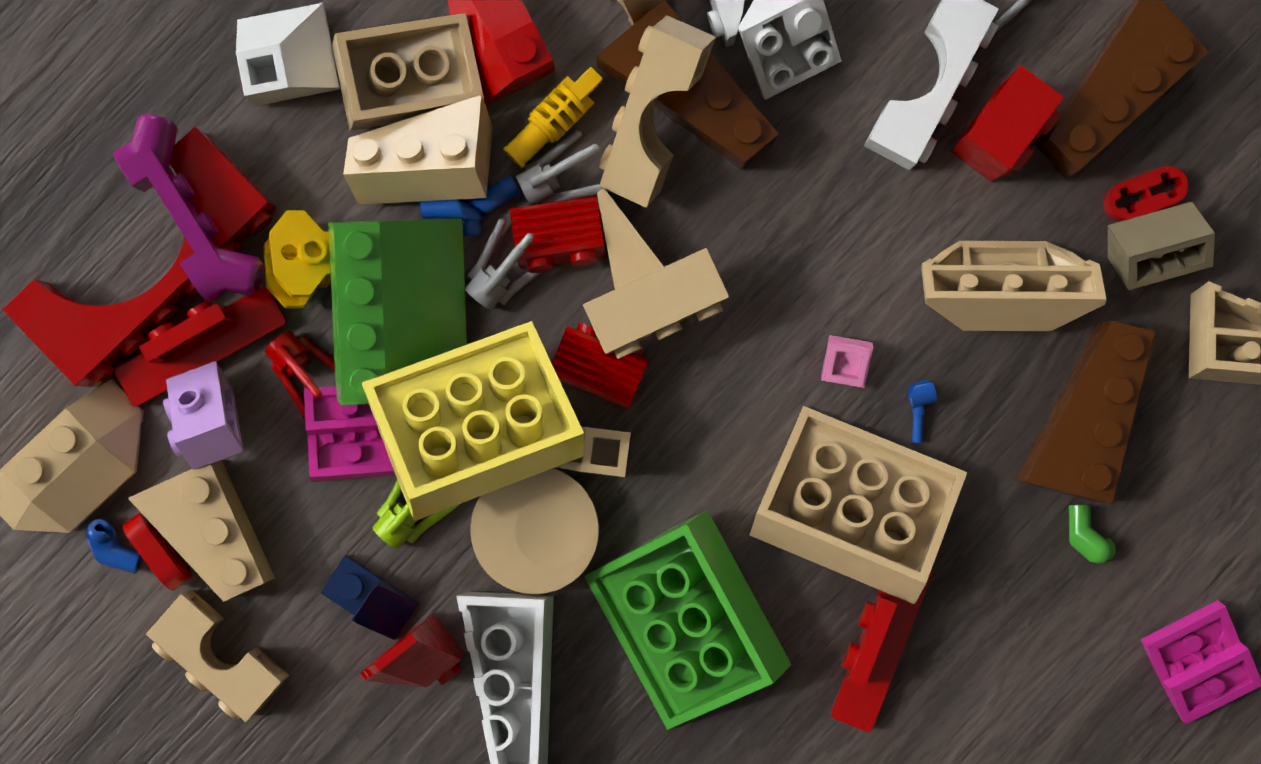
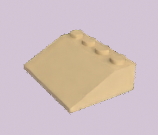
(858, 505)

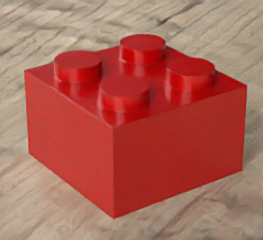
(1006, 125)

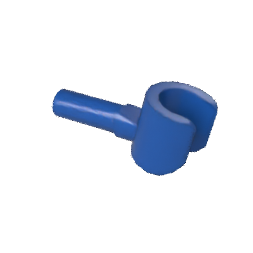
(920, 394)

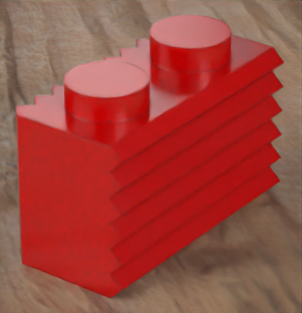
(561, 234)
(584, 365)

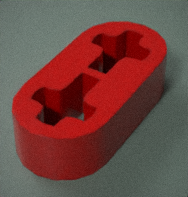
(1141, 185)
(157, 552)

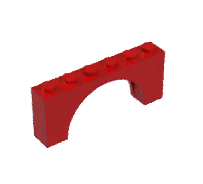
(89, 338)

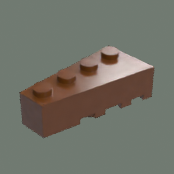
(1093, 417)

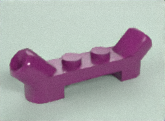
(147, 165)

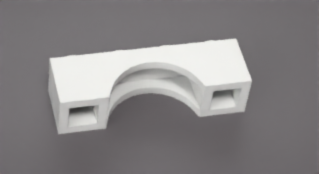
(907, 126)

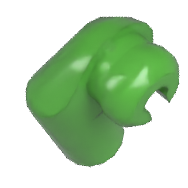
(1087, 540)

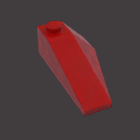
(504, 45)
(418, 658)

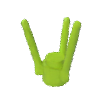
(397, 523)

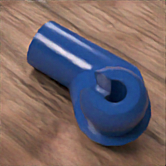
(496, 196)
(454, 209)
(108, 549)

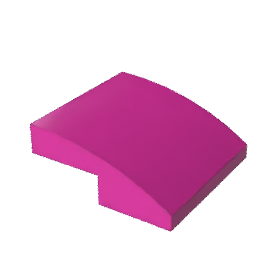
(343, 440)
(1201, 662)

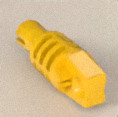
(554, 116)

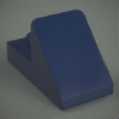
(369, 598)

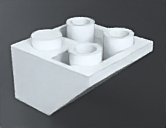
(787, 42)
(286, 55)

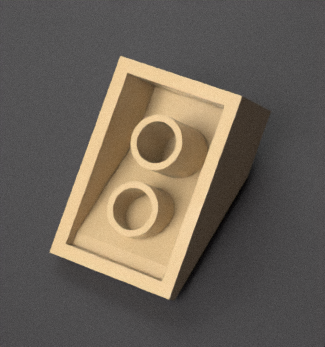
(405, 69)

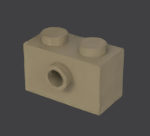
(1160, 245)

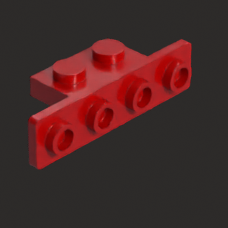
(205, 337)
(874, 658)

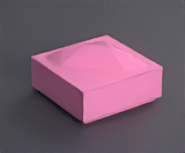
(847, 361)

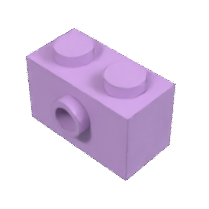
(202, 416)

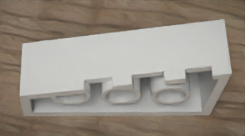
(512, 671)

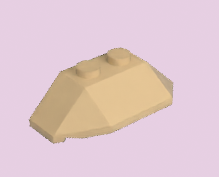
(1011, 285)
(73, 463)

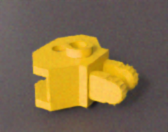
(296, 259)

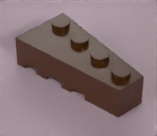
(1129, 74)
(710, 109)

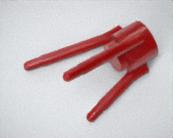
(291, 359)

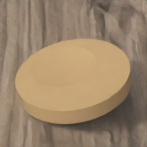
(535, 532)

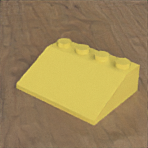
(474, 420)

